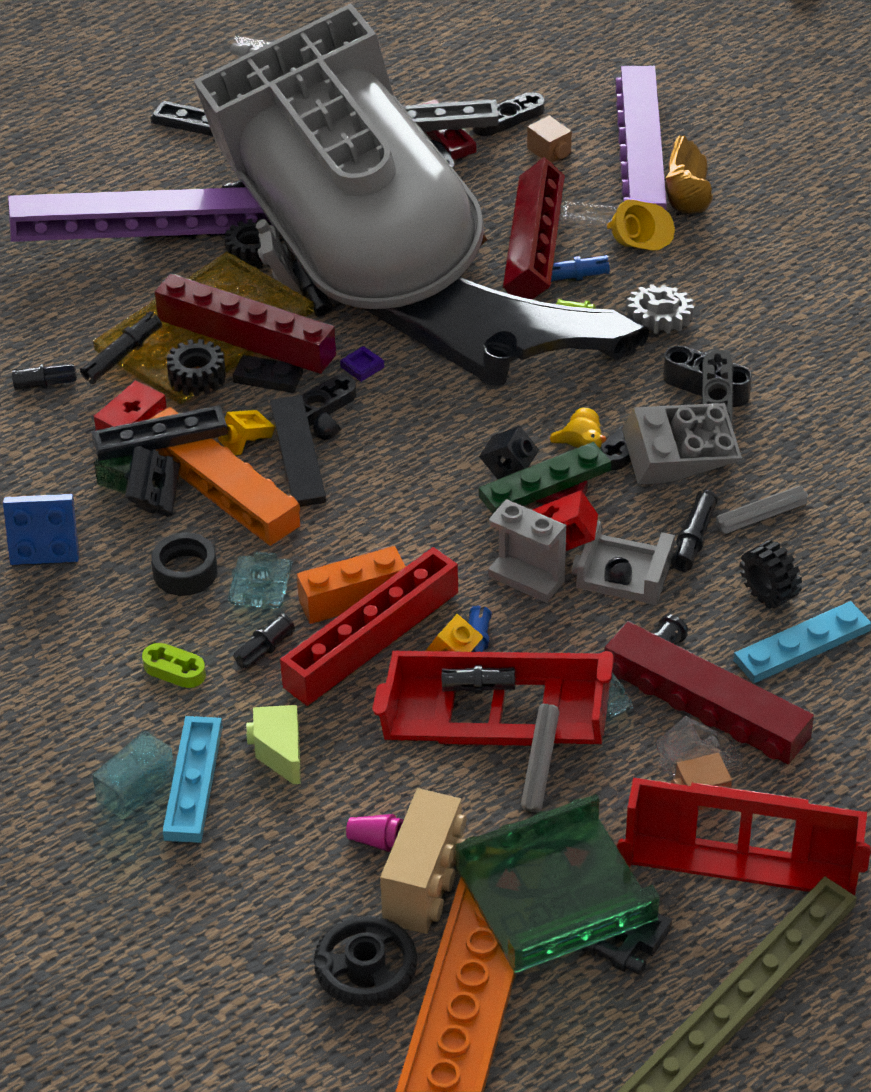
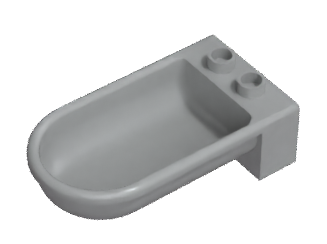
(343, 165)

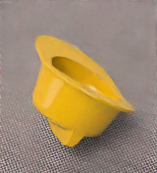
(644, 223)

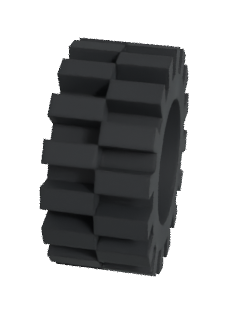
(238, 239)
(196, 355)
(771, 574)

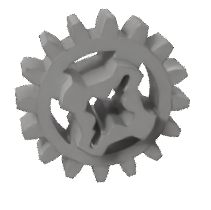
(660, 308)

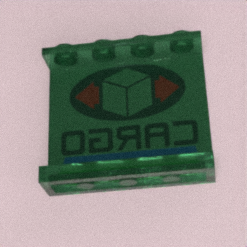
(553, 884)

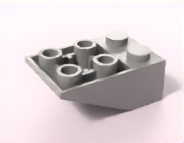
(679, 441)

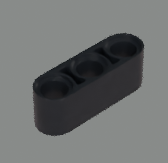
(685, 371)

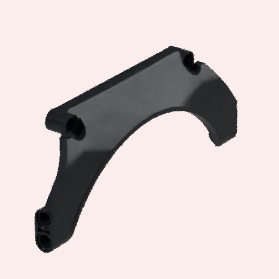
(491, 328)

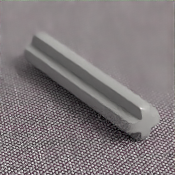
(761, 509)
(540, 758)

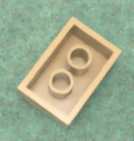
(422, 861)

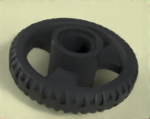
(366, 944)

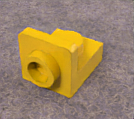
(245, 426)
(456, 637)

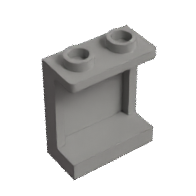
(529, 551)
(648, 564)

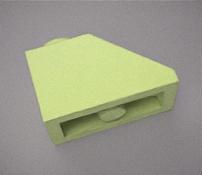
(277, 739)

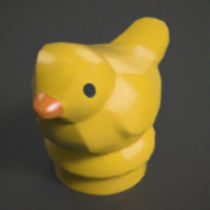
(581, 430)

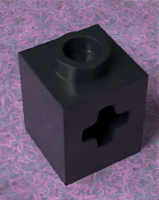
(514, 447)

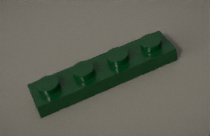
(546, 477)

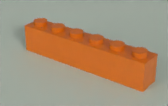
(235, 487)

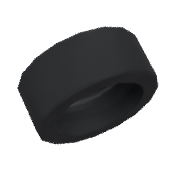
(184, 582)

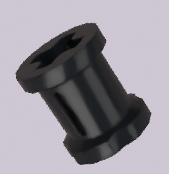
(668, 625)

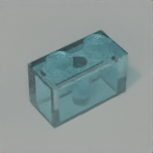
(133, 774)

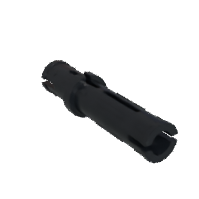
(130, 339)
(691, 539)

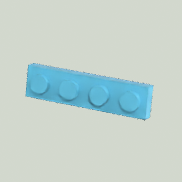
(802, 642)
(192, 779)

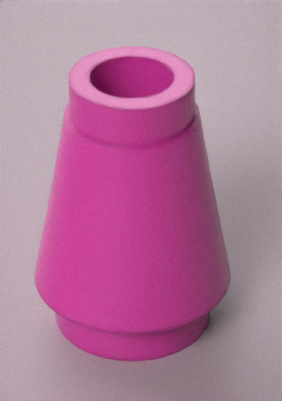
(375, 831)

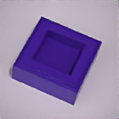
(362, 363)

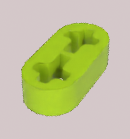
(174, 664)

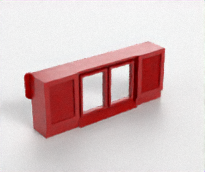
(417, 709)
(664, 831)

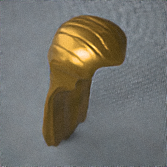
(686, 181)

